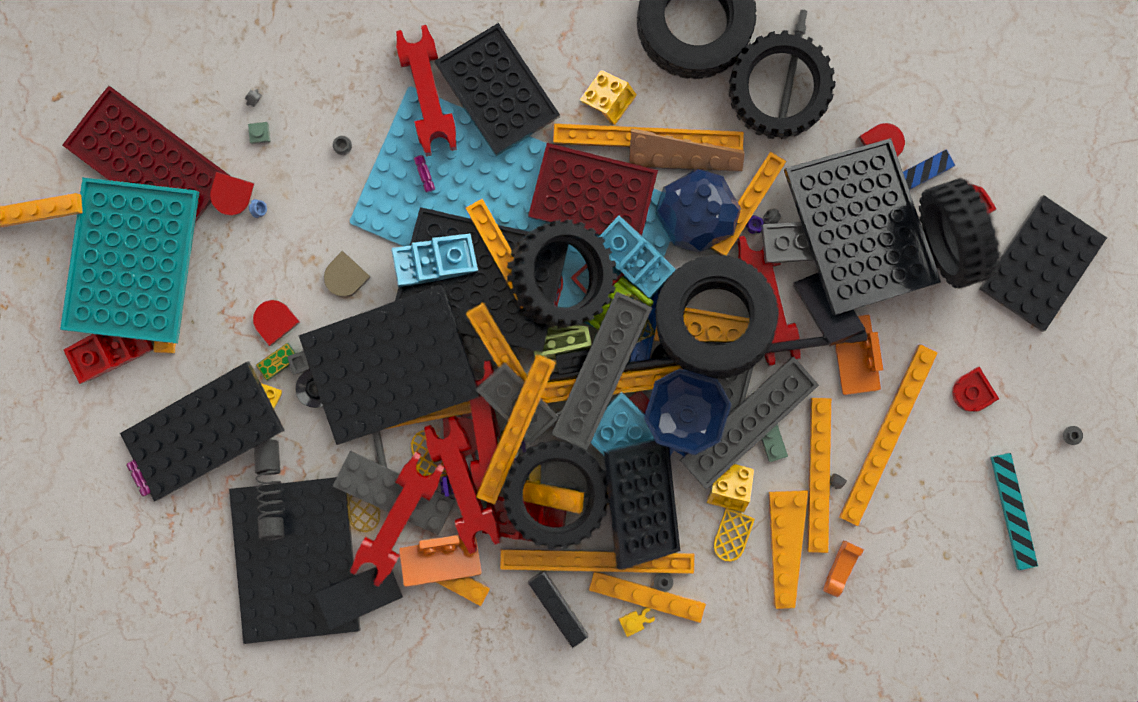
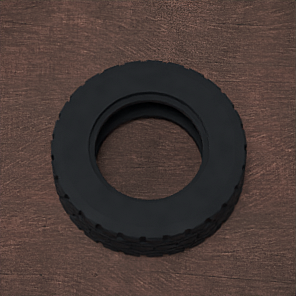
(695, 60)
(724, 274)

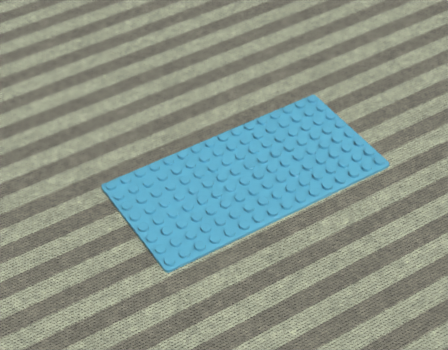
(461, 178)

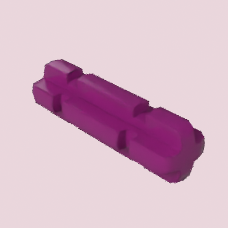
(424, 173)
(138, 478)

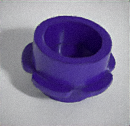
(754, 219)

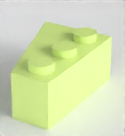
(565, 340)

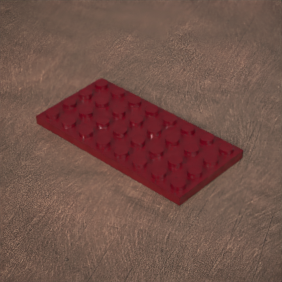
(137, 149)

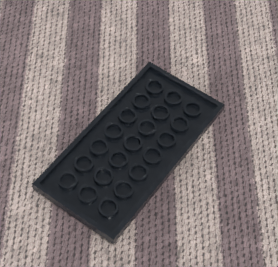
(202, 431)

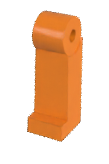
(842, 568)

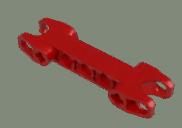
(418, 57)
(784, 331)
(484, 431)
(451, 453)
(380, 550)

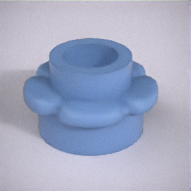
(261, 208)

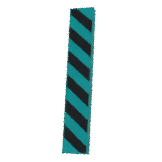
(1014, 511)

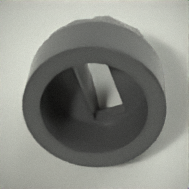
(837, 481)

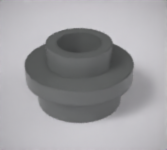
(253, 97)
(336, 145)
(772, 216)
(1068, 432)
(659, 577)

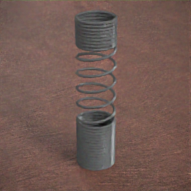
(268, 463)

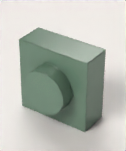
(259, 132)

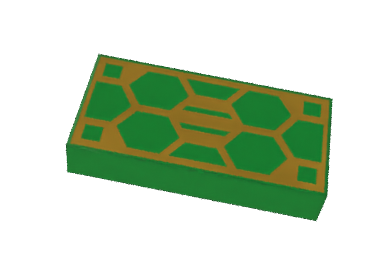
(275, 362)

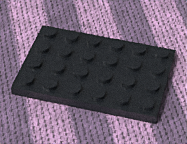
(497, 89)
(1043, 263)
(641, 503)

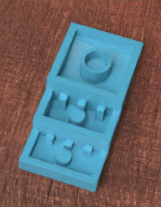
(636, 257)
(434, 260)

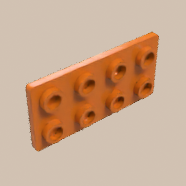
(860, 362)
(438, 561)

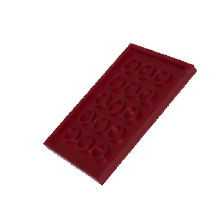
(591, 189)

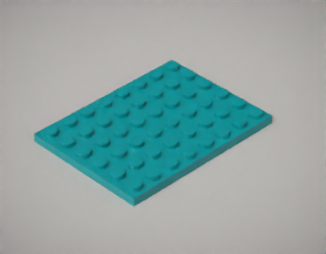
(130, 260)

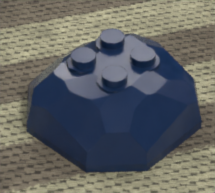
(698, 210)
(687, 411)

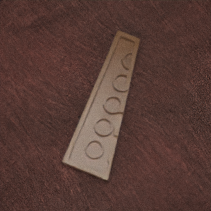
(668, 152)

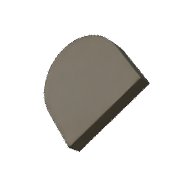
(344, 276)

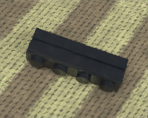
(558, 608)

